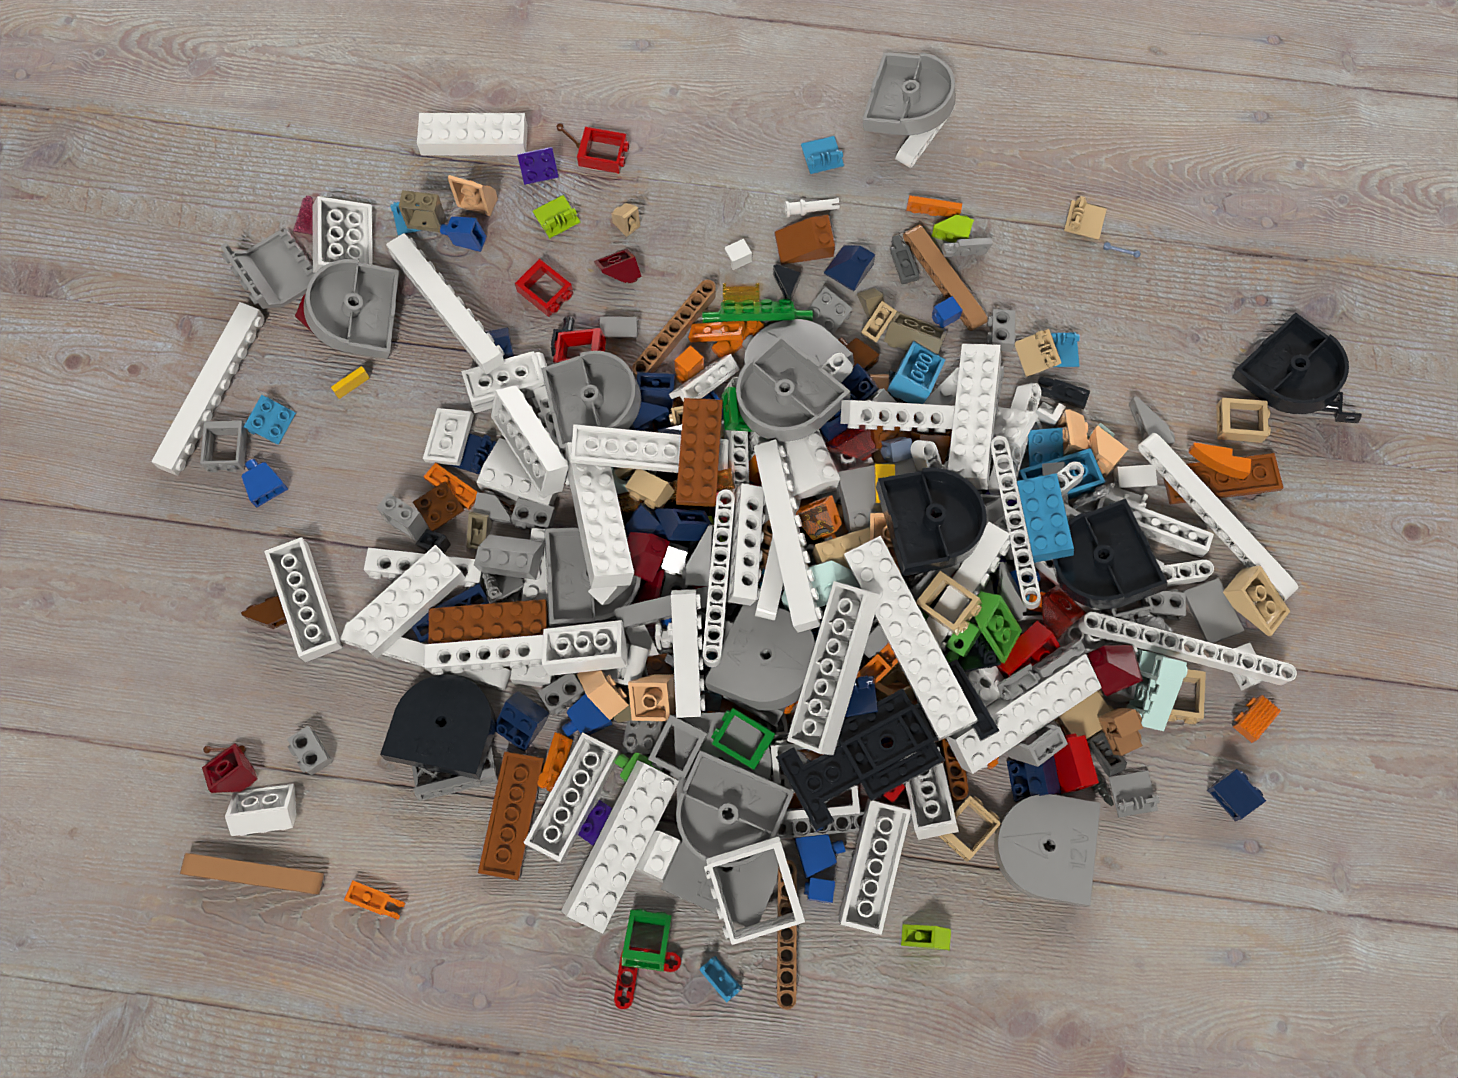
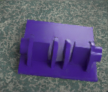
(537, 165)
(595, 822)

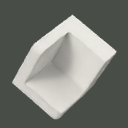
(739, 254)
(1049, 415)

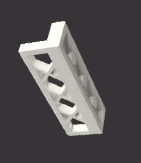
(707, 379)

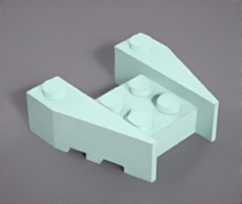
(1159, 688)

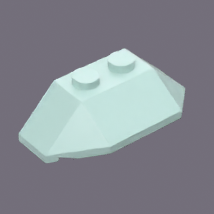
(824, 577)

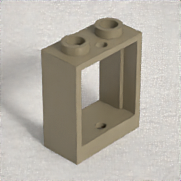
(415, 218)

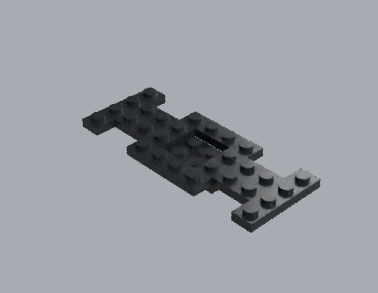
(863, 756)

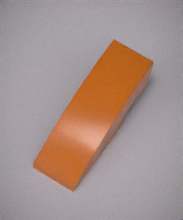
(1221, 460)
(879, 664)

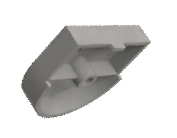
(909, 95)
(353, 307)
(805, 335)
(591, 392)
(787, 393)
(569, 583)
(743, 666)
(739, 737)
(715, 788)
(1066, 869)
(744, 887)

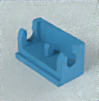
(720, 979)

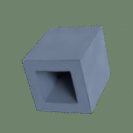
(896, 449)

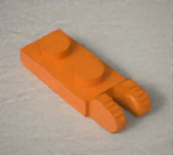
(555, 761)
(372, 899)

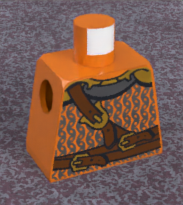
(820, 518)

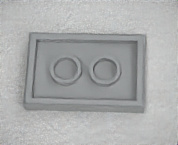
(1213, 611)

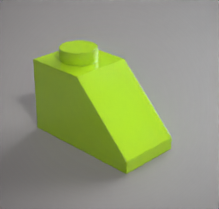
(953, 228)
(926, 937)

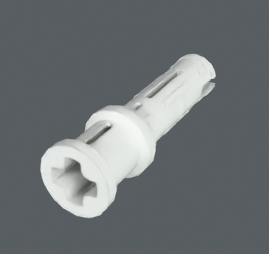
(812, 206)

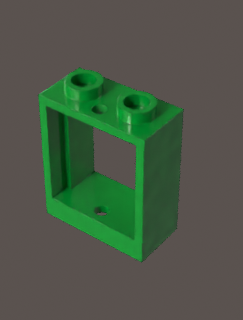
(760, 751)
(643, 959)

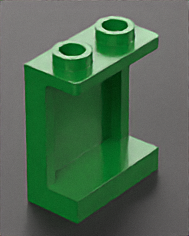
(732, 416)

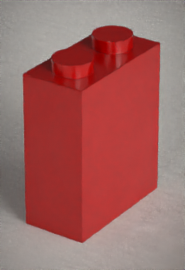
(1075, 765)

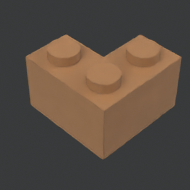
(1122, 729)

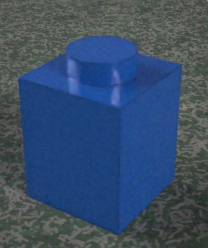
(946, 312)
(819, 890)

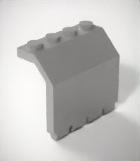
(272, 270)

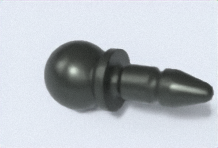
(1100, 788)

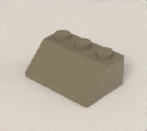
(906, 329)

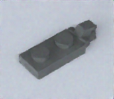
(903, 261)

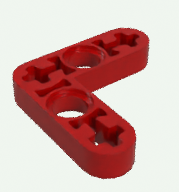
(618, 993)

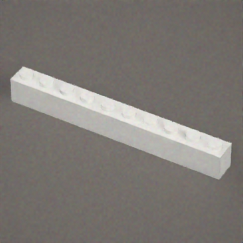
(446, 304)
(208, 389)
(787, 536)

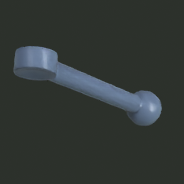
(1107, 246)

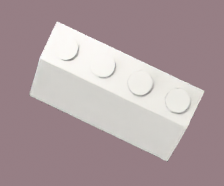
(584, 648)

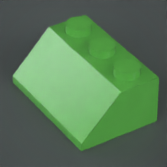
(997, 624)

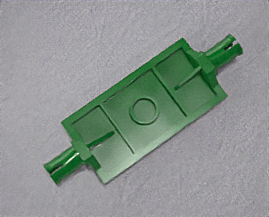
(757, 311)

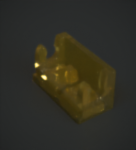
(741, 293)

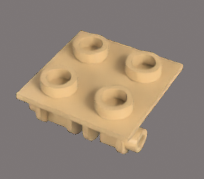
(1085, 219)
(1037, 352)

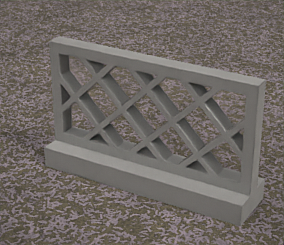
(452, 783)

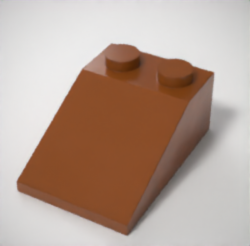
(806, 240)

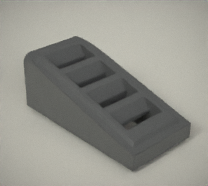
(1106, 764)

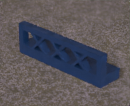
(462, 599)

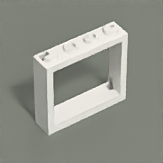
(797, 813)
(761, 928)

